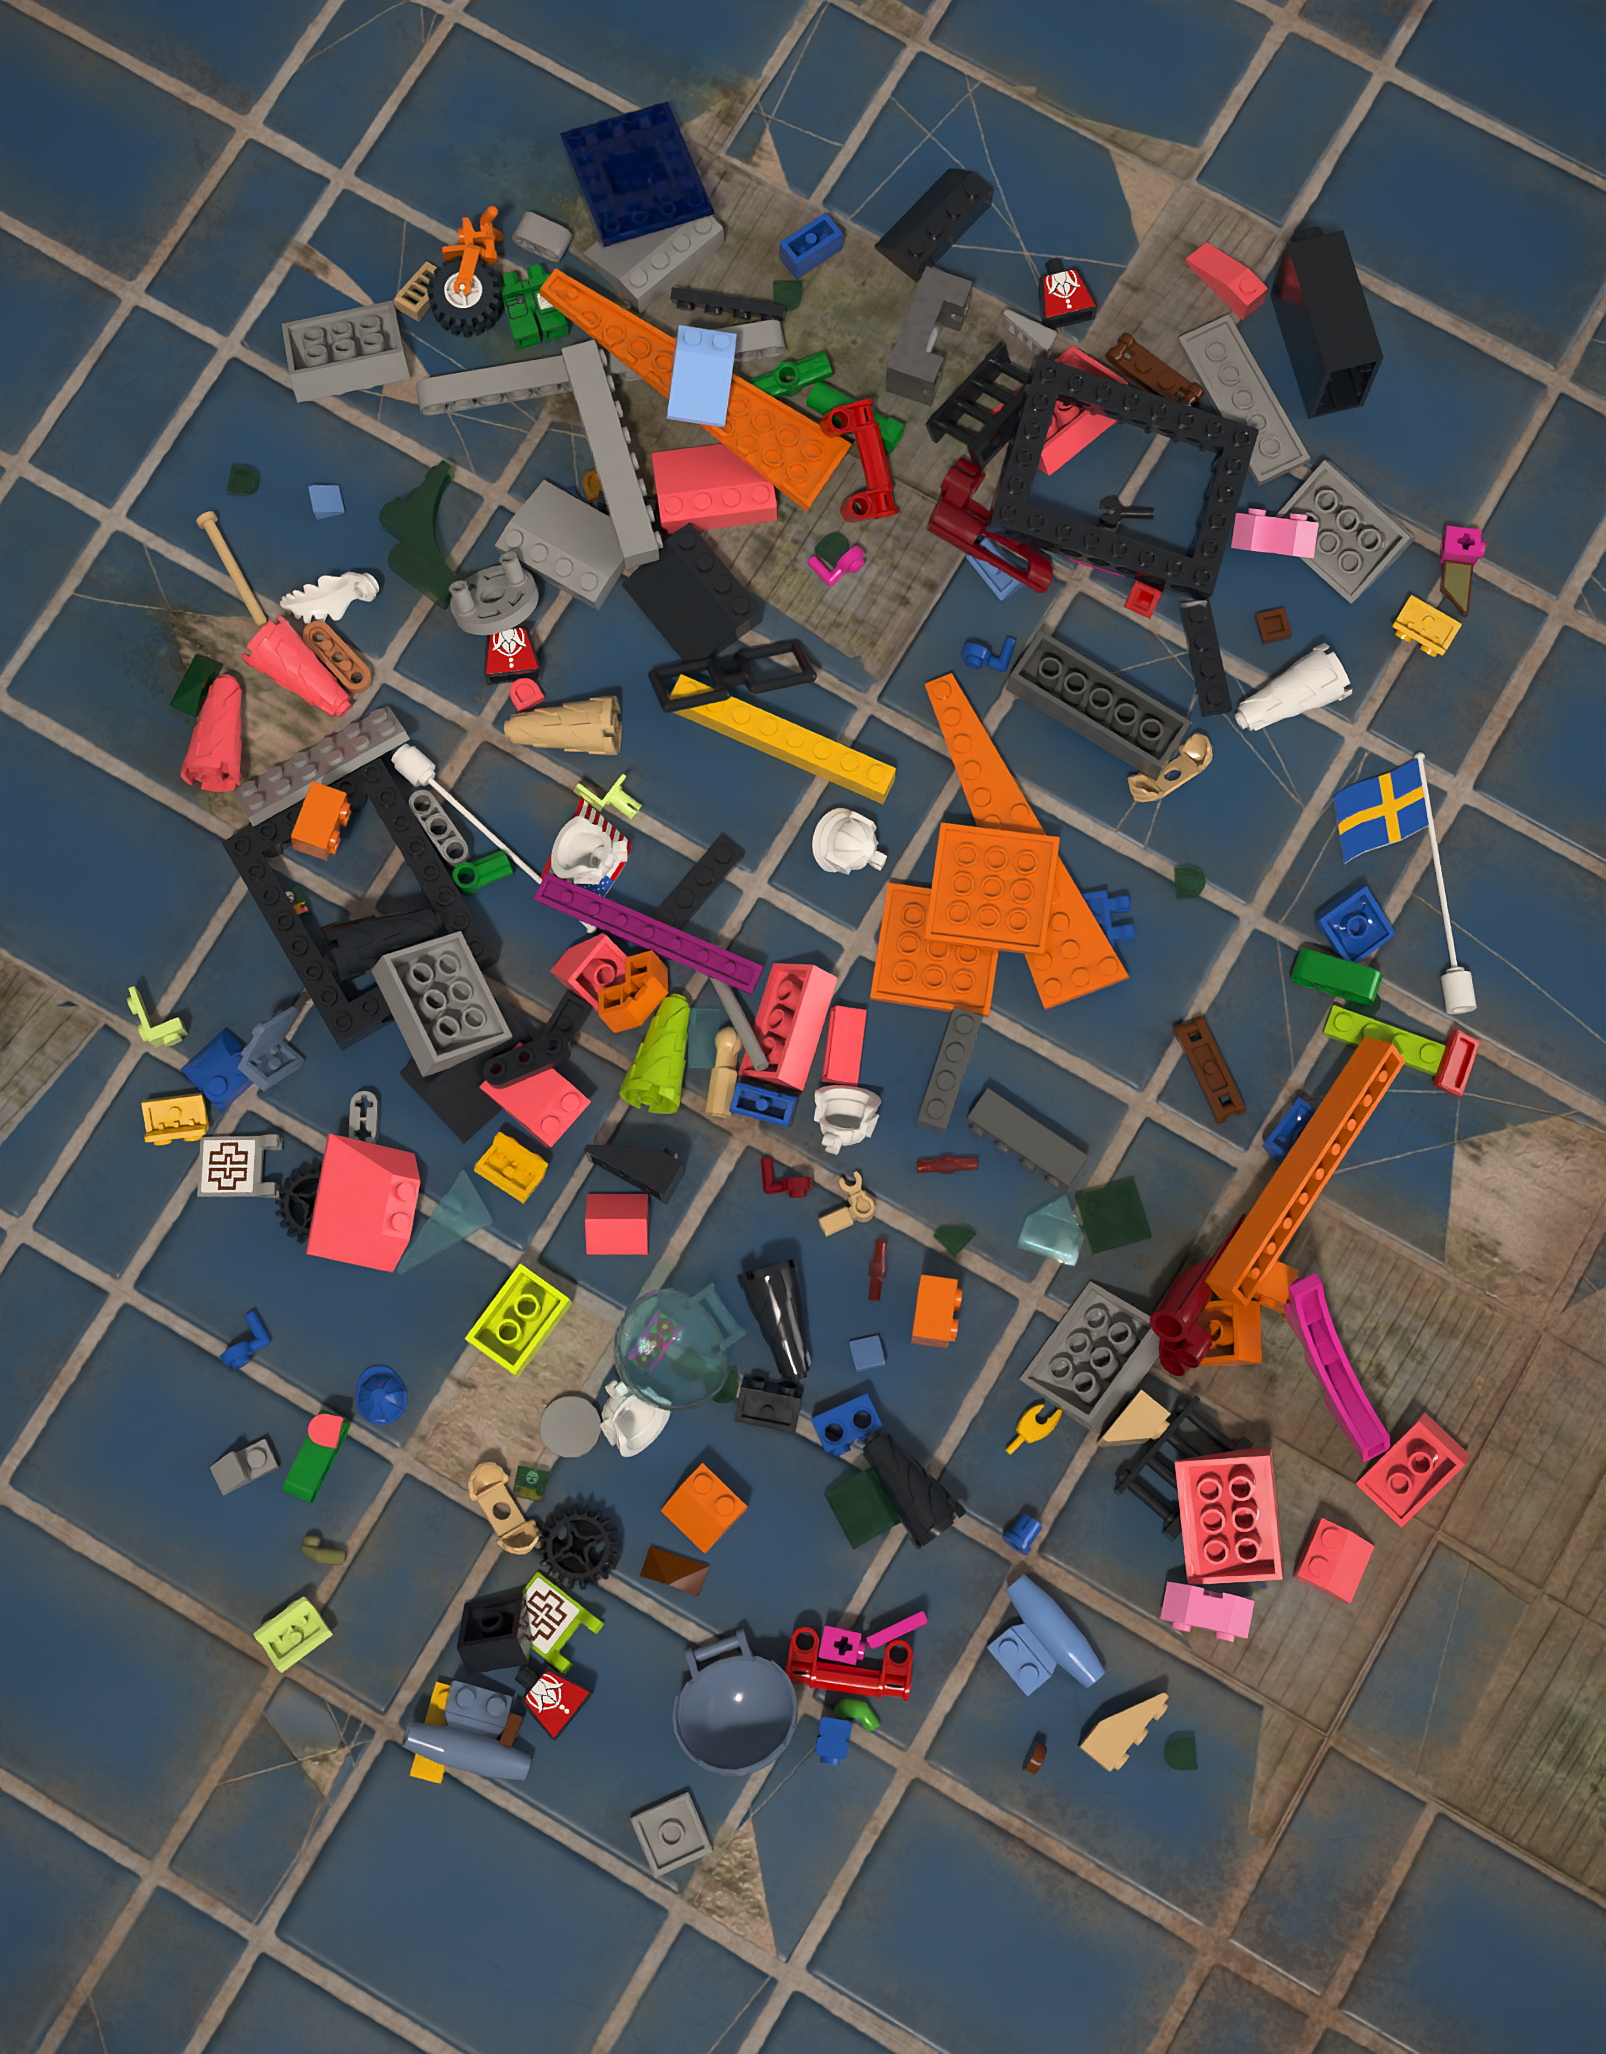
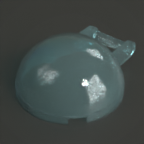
(673, 1349)

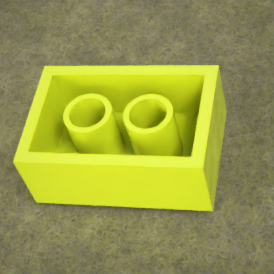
(518, 1320)

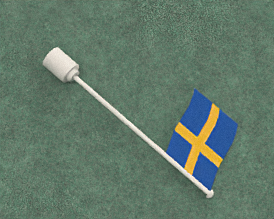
(1384, 813)

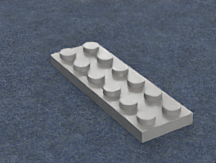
(1243, 395)
(322, 764)

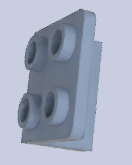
(267, 1056)

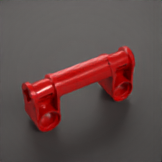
(878, 500)
(846, 1677)

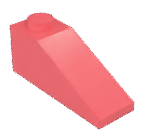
(1228, 279)

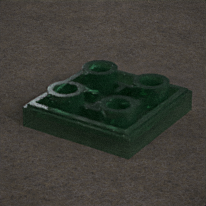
(1113, 1217)
(862, 1508)

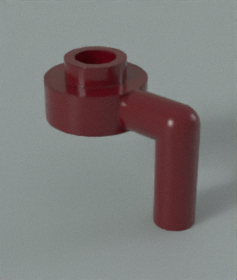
(796, 1186)

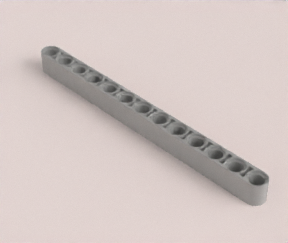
(549, 375)

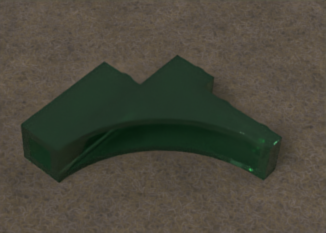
(413, 525)

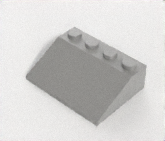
(655, 263)
(345, 351)
(1354, 532)
(565, 544)
(440, 1002)
(1094, 1358)

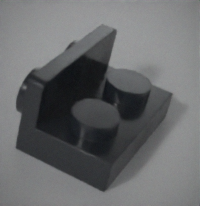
(769, 1403)

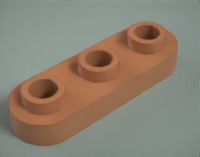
(333, 646)

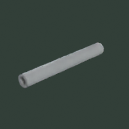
(741, 1025)

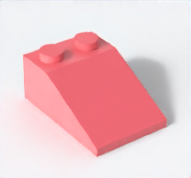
(541, 1103)
(1413, 1469)

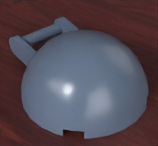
(735, 1710)

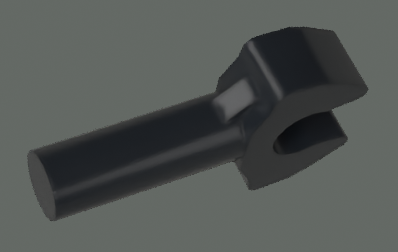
(1122, 512)

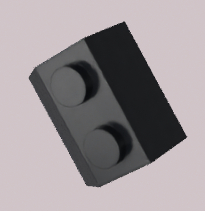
(495, 1634)

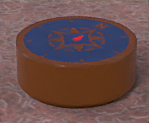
(1034, 1758)

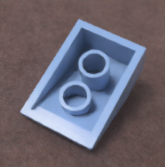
(701, 376)

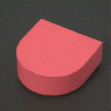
(525, 694)
(325, 1430)

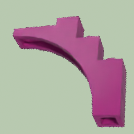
(1325, 1357)

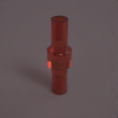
(947, 1165)
(877, 1270)

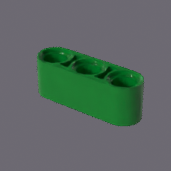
(1336, 976)
(312, 1466)

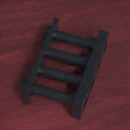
(999, 427)
(1127, 1480)

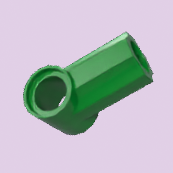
(485, 870)

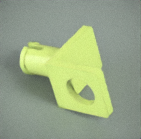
(615, 797)

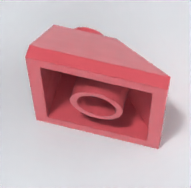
(590, 968)

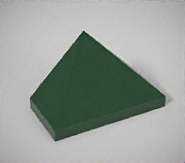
(195, 685)

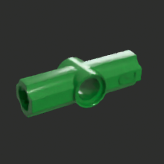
(805, 371)

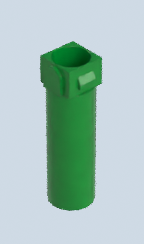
(825, 398)

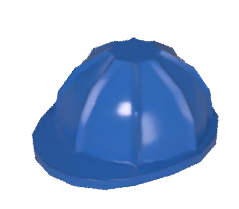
(380, 1395)

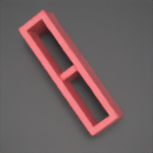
(844, 1046)

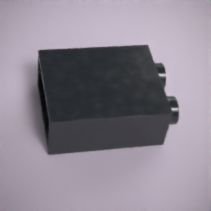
(1325, 322)

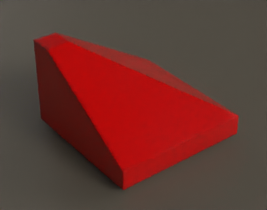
(1143, 598)

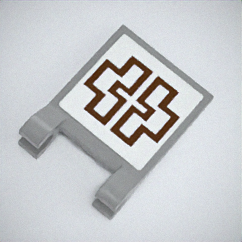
(235, 1166)

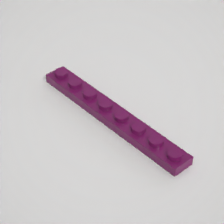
(649, 933)

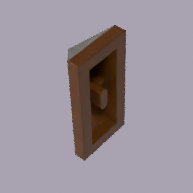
(674, 1571)

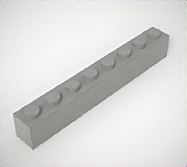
(611, 455)

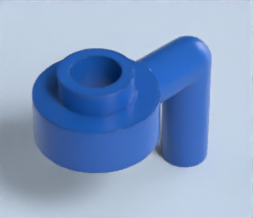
(977, 656)
(239, 1354)

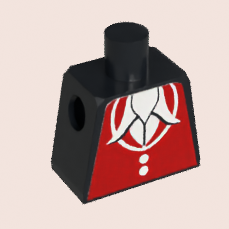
(1064, 297)
(511, 657)
(552, 1698)

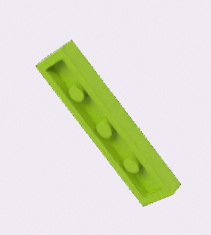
(1353, 1027)

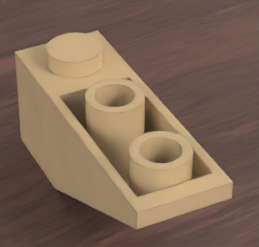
(1115, 1734)

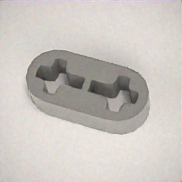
(371, 1118)

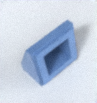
(326, 500)
(867, 1353)

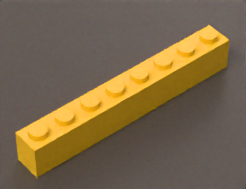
(789, 742)

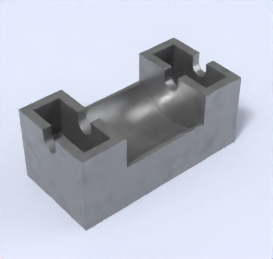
(912, 367)

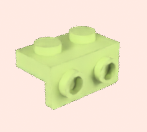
(293, 1633)

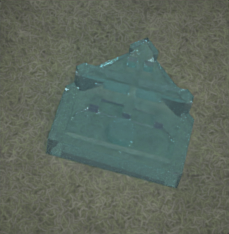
(1053, 1232)

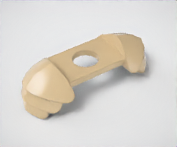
(1194, 758)
(488, 1489)

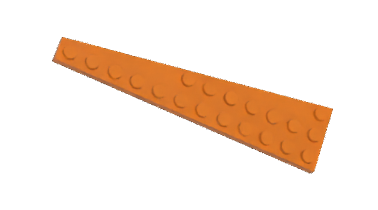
(757, 427)
(1076, 949)

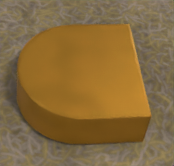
(591, 486)

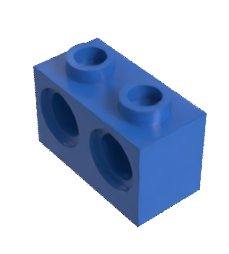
(843, 1417)

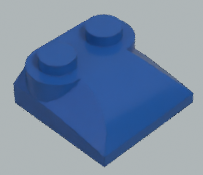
(1354, 924)
(216, 1071)
(1288, 1130)

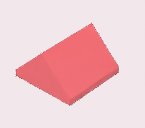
(616, 1224)

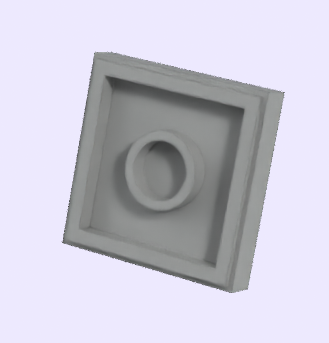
(671, 1834)

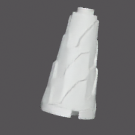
(1304, 686)

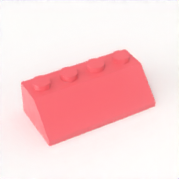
(790, 1024)

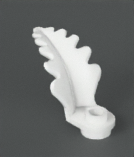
(330, 596)

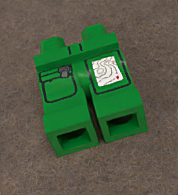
(523, 301)

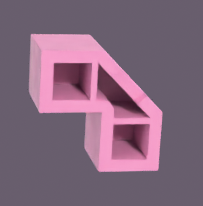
(1274, 534)
(1199, 1608)

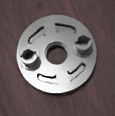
(487, 598)

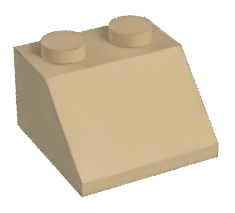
(1137, 1423)

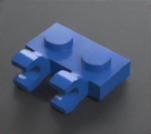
(1101, 909)

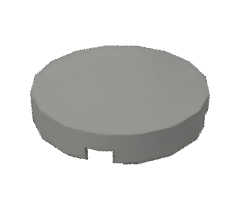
(570, 1427)

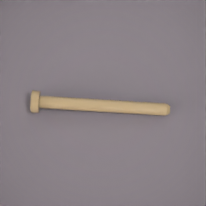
(207, 522)

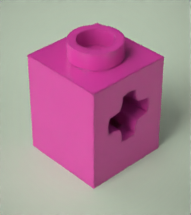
(1452, 542)
(833, 1635)

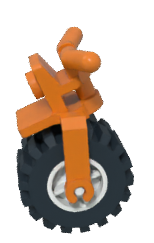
(465, 292)

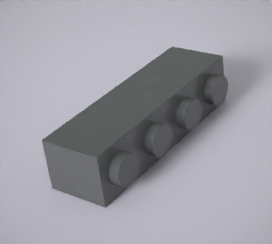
(949, 1071)
(1026, 1139)

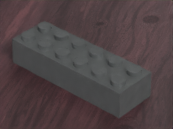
(1098, 705)

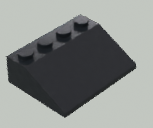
(693, 597)
(456, 1092)

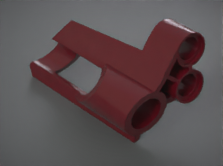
(961, 520)

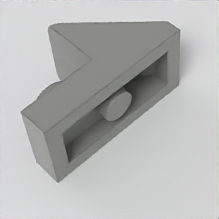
(244, 1466)

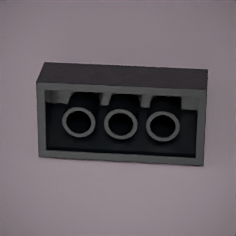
(936, 222)

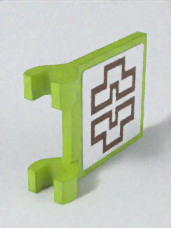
(554, 1620)

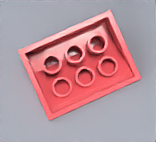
(1071, 426)
(710, 490)
(1230, 1517)

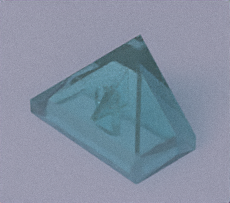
(701, 1034)

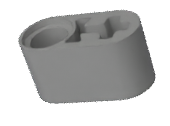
(542, 237)

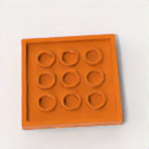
(992, 889)
(923, 971)

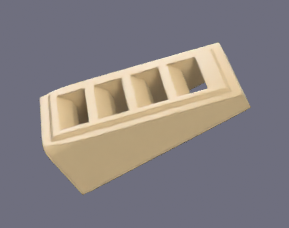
(402, 301)

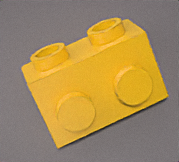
(1426, 625)
(175, 1118)
(512, 1167)

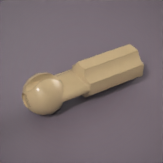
(724, 1073)

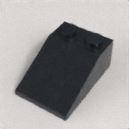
(643, 1167)

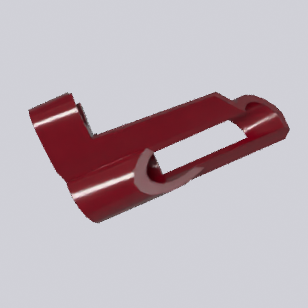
(1174, 1320)

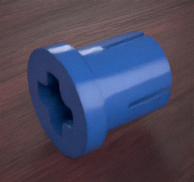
(1022, 1534)

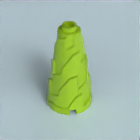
(659, 1061)

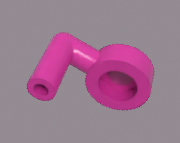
(851, 562)

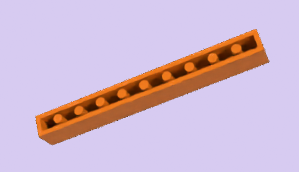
(1305, 1171)

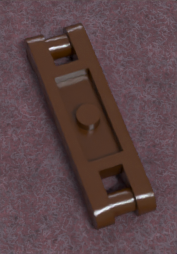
(1151, 372)
(1209, 1069)

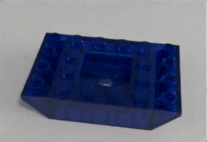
(635, 175)

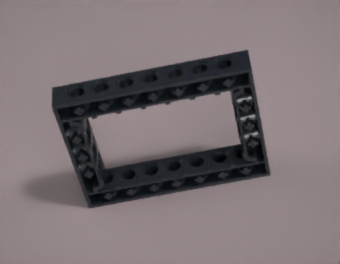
(1015, 519)
(370, 1012)

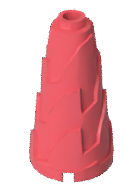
(293, 665)
(216, 741)

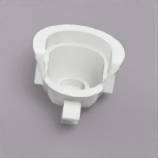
(846, 842)
(585, 852)
(845, 1115)
(630, 1420)

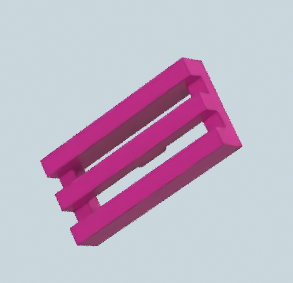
(896, 1630)

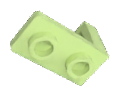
(165, 1033)

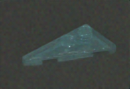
(455, 1219)

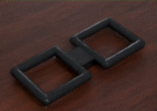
(731, 674)

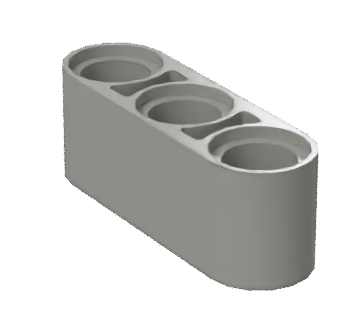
(434, 817)

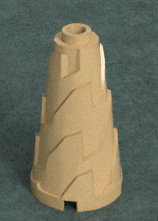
(574, 727)

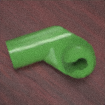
(856, 1709)

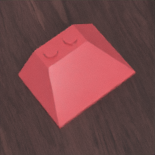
(364, 1204)

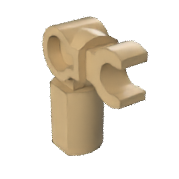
(861, 1208)

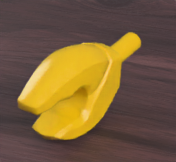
(1030, 1430)

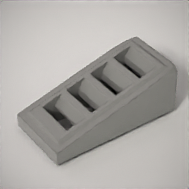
(1032, 334)

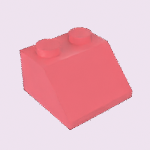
(1333, 1560)

